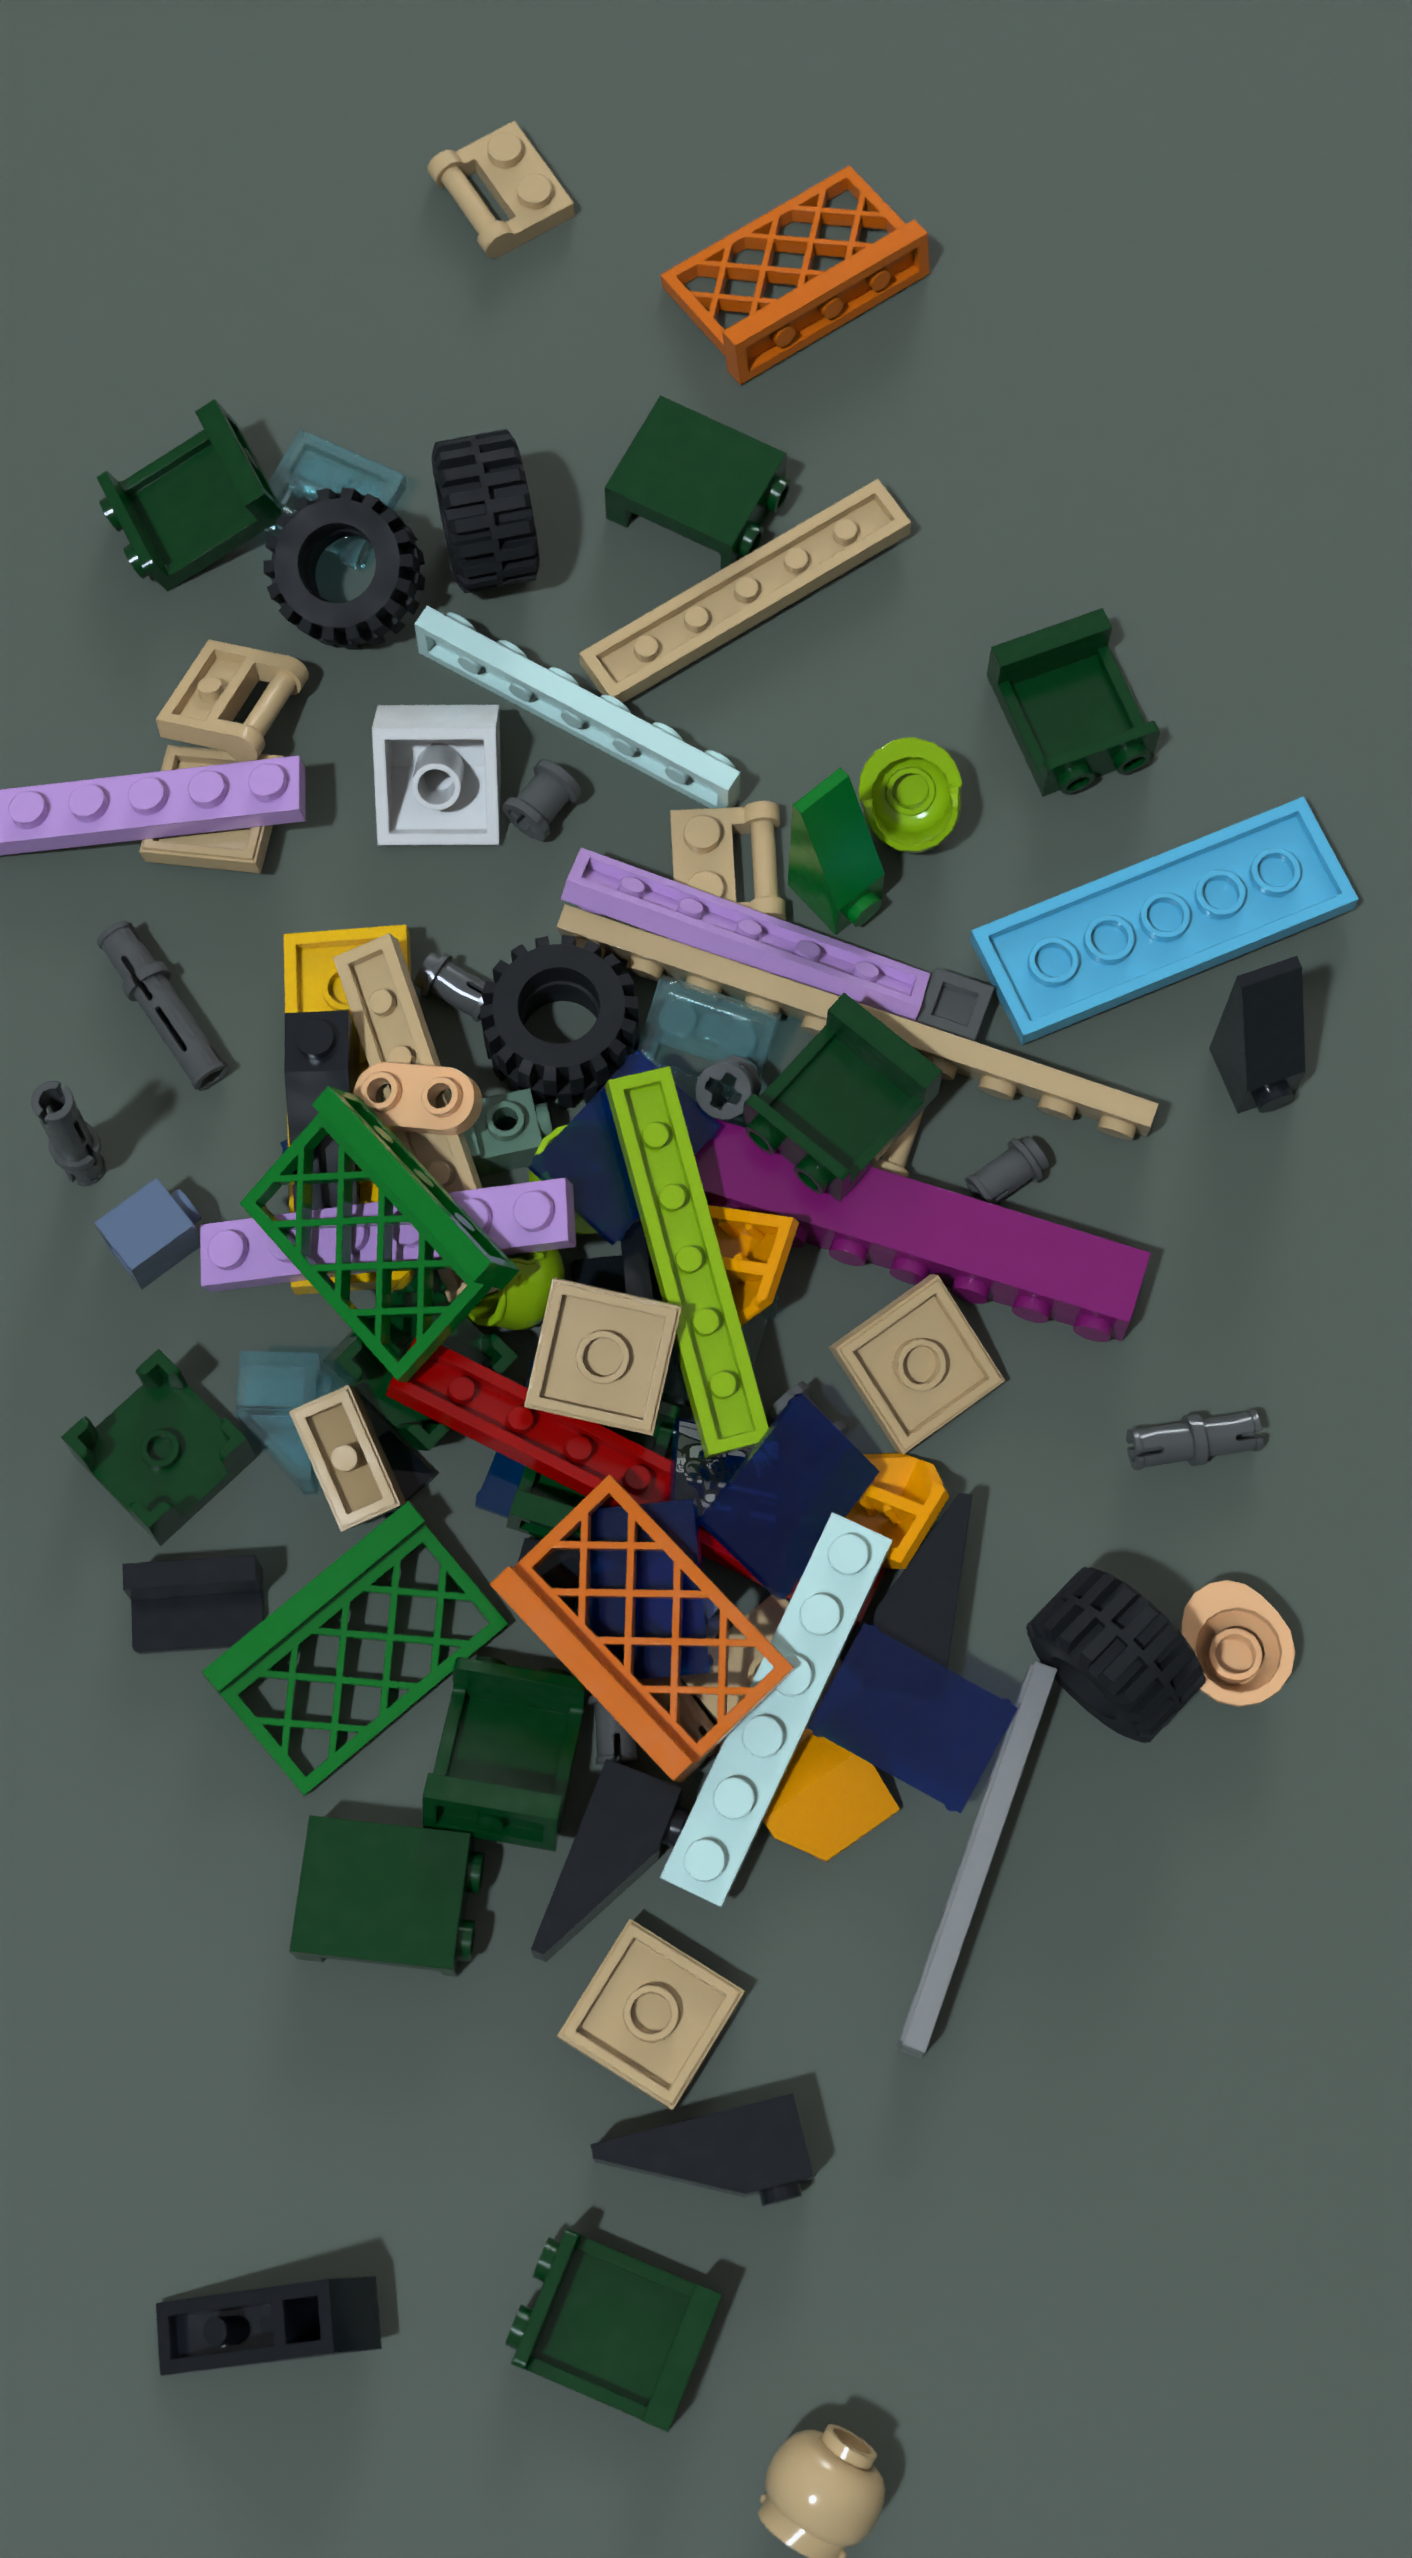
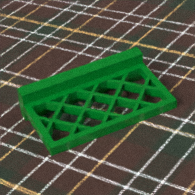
(401, 1184)
(319, 1603)

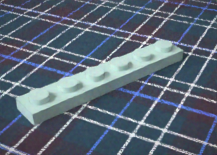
(562, 702)
(764, 1742)

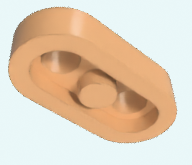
(414, 1096)

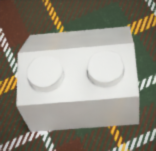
(437, 774)

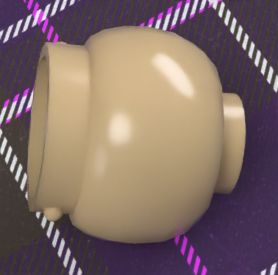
(822, 2492)

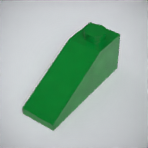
(834, 855)

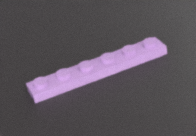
(152, 805)
(742, 934)
(513, 1216)

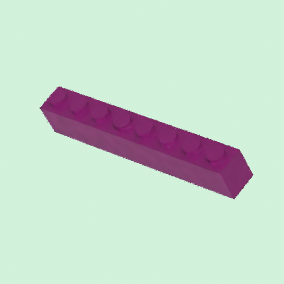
(929, 1230)

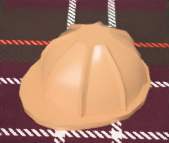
(1238, 1642)

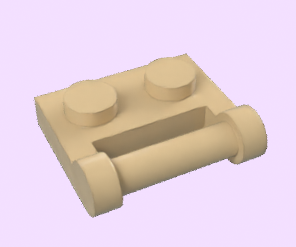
(515, 179)
(216, 690)
(706, 857)

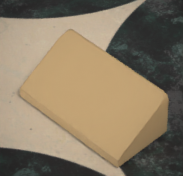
(347, 1457)

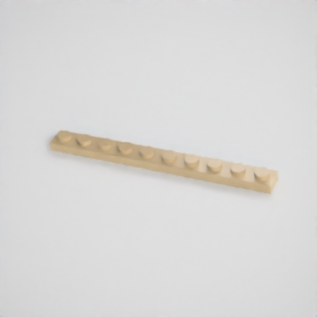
(998, 1071)

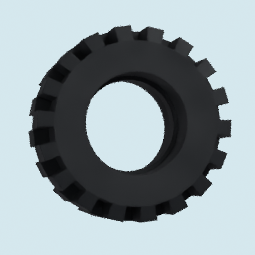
(485, 511)
(304, 540)
(551, 976)
(1116, 1654)

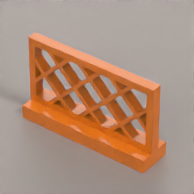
(822, 297)
(601, 1670)

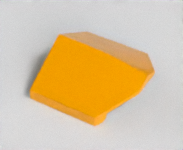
(753, 1255)
(901, 1504)
(827, 1800)

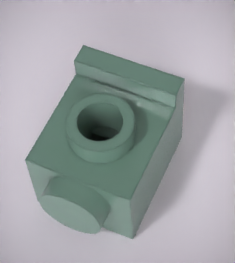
(512, 1149)

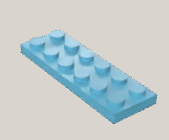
(1162, 920)

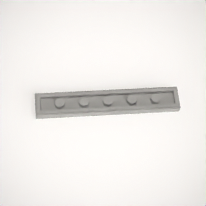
(976, 1861)

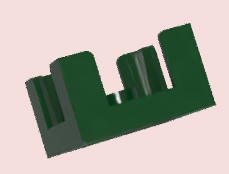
(362, 1369)
(161, 1450)

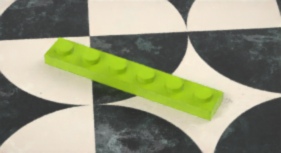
(687, 1260)

